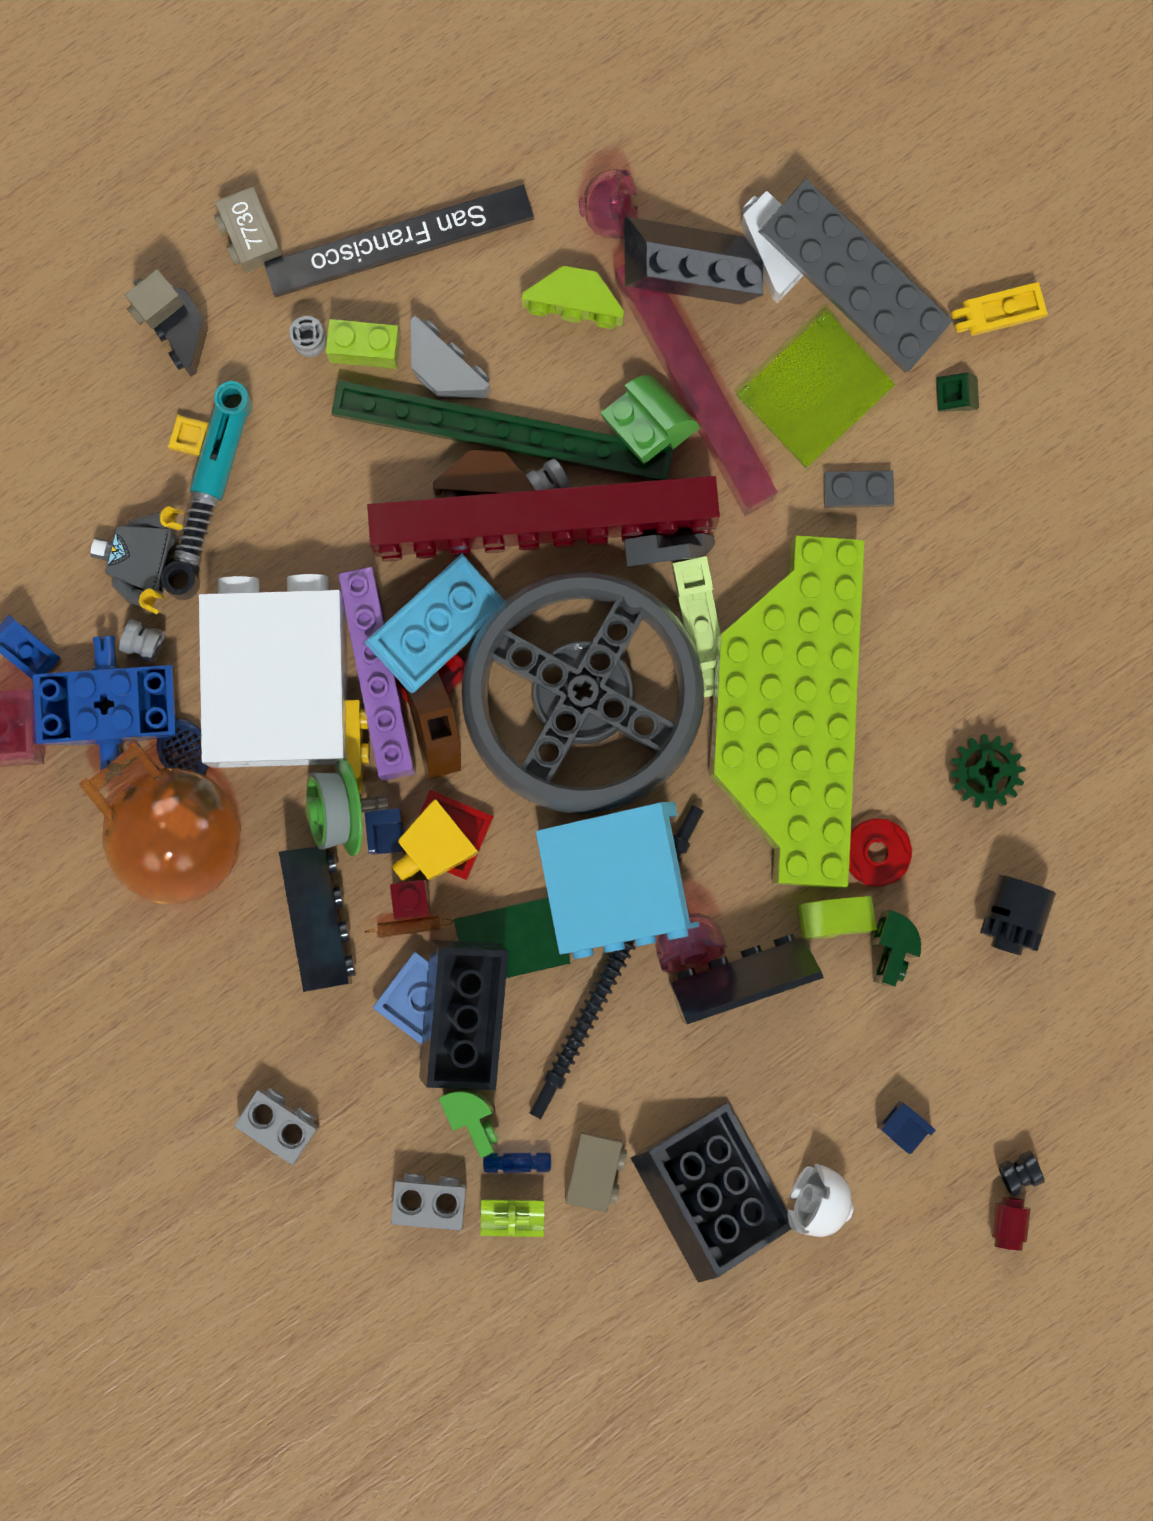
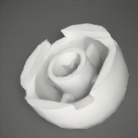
(821, 1202)

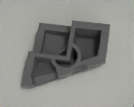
(663, 549)

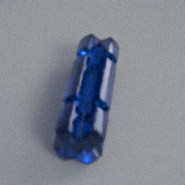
(517, 1162)

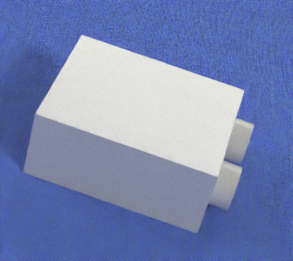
(273, 673)

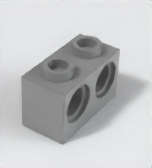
(273, 1134)
(429, 1213)

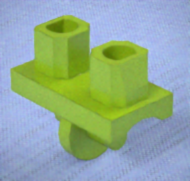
(512, 1218)

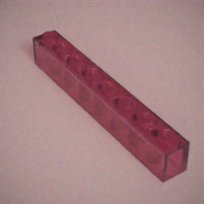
(700, 395)

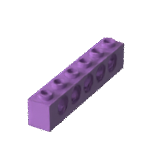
(377, 683)

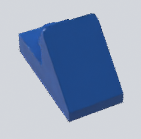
(25, 648)

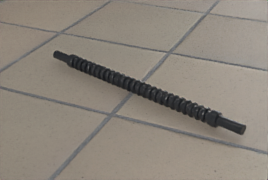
(555, 1078)

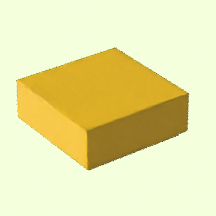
(188, 435)

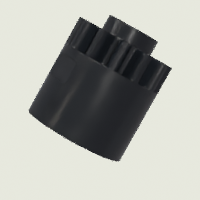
(1017, 914)

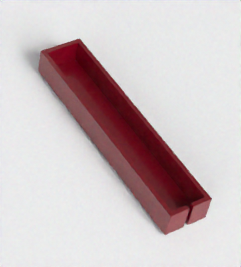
(543, 517)

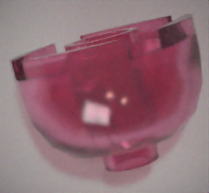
(608, 203)
(701, 946)

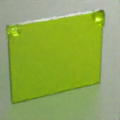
(815, 389)

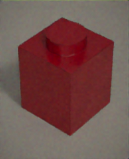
(410, 899)

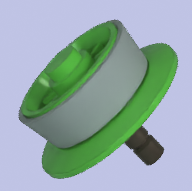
(336, 808)

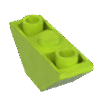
(574, 296)

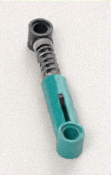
(208, 485)

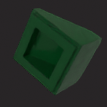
(957, 392)

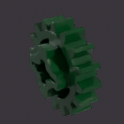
(986, 756)

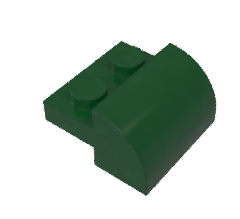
(898, 939)

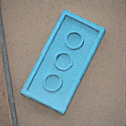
(435, 624)

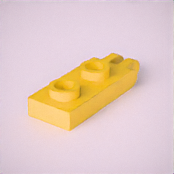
(1001, 310)
(356, 751)

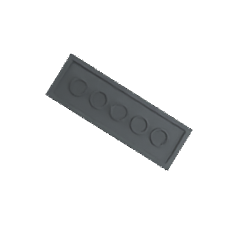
(855, 275)

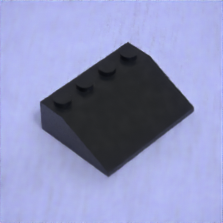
(745, 979)
(712, 1193)

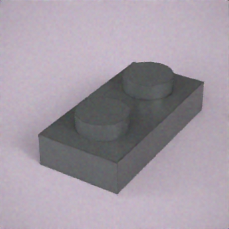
(858, 489)

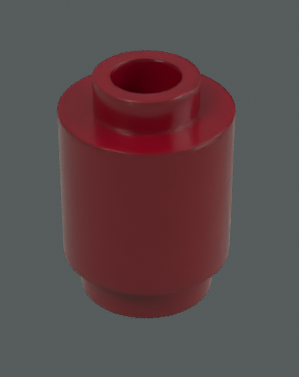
(1011, 1224)

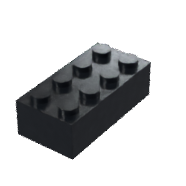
(463, 1015)

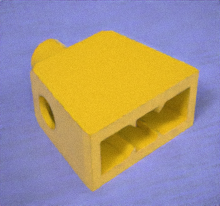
(433, 845)

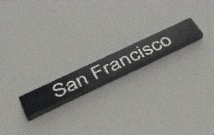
(399, 241)

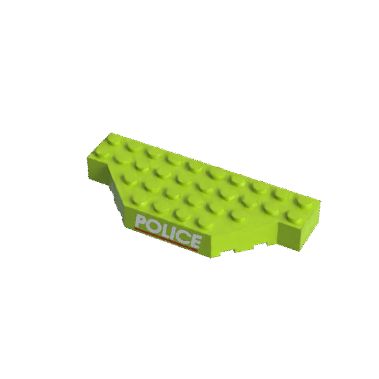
(790, 711)

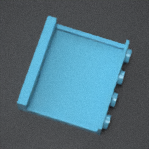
(614, 880)

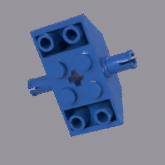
(71, 704)

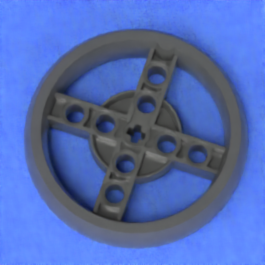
(498, 645)

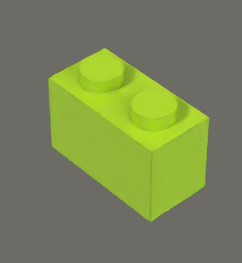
(363, 344)

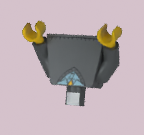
(139, 556)

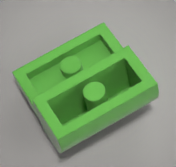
(649, 418)
(468, 1109)

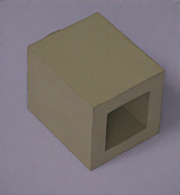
(153, 300)

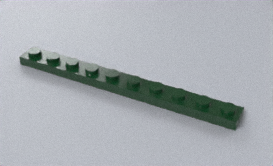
(495, 430)

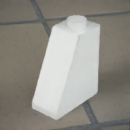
(777, 270)

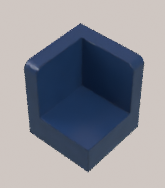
(384, 831)
(905, 1127)

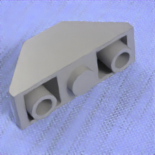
(442, 365)

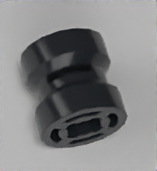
(1021, 1173)

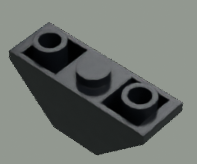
(185, 333)

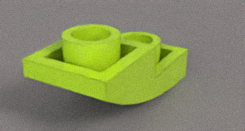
(837, 917)

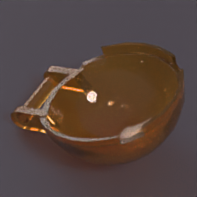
(166, 831)

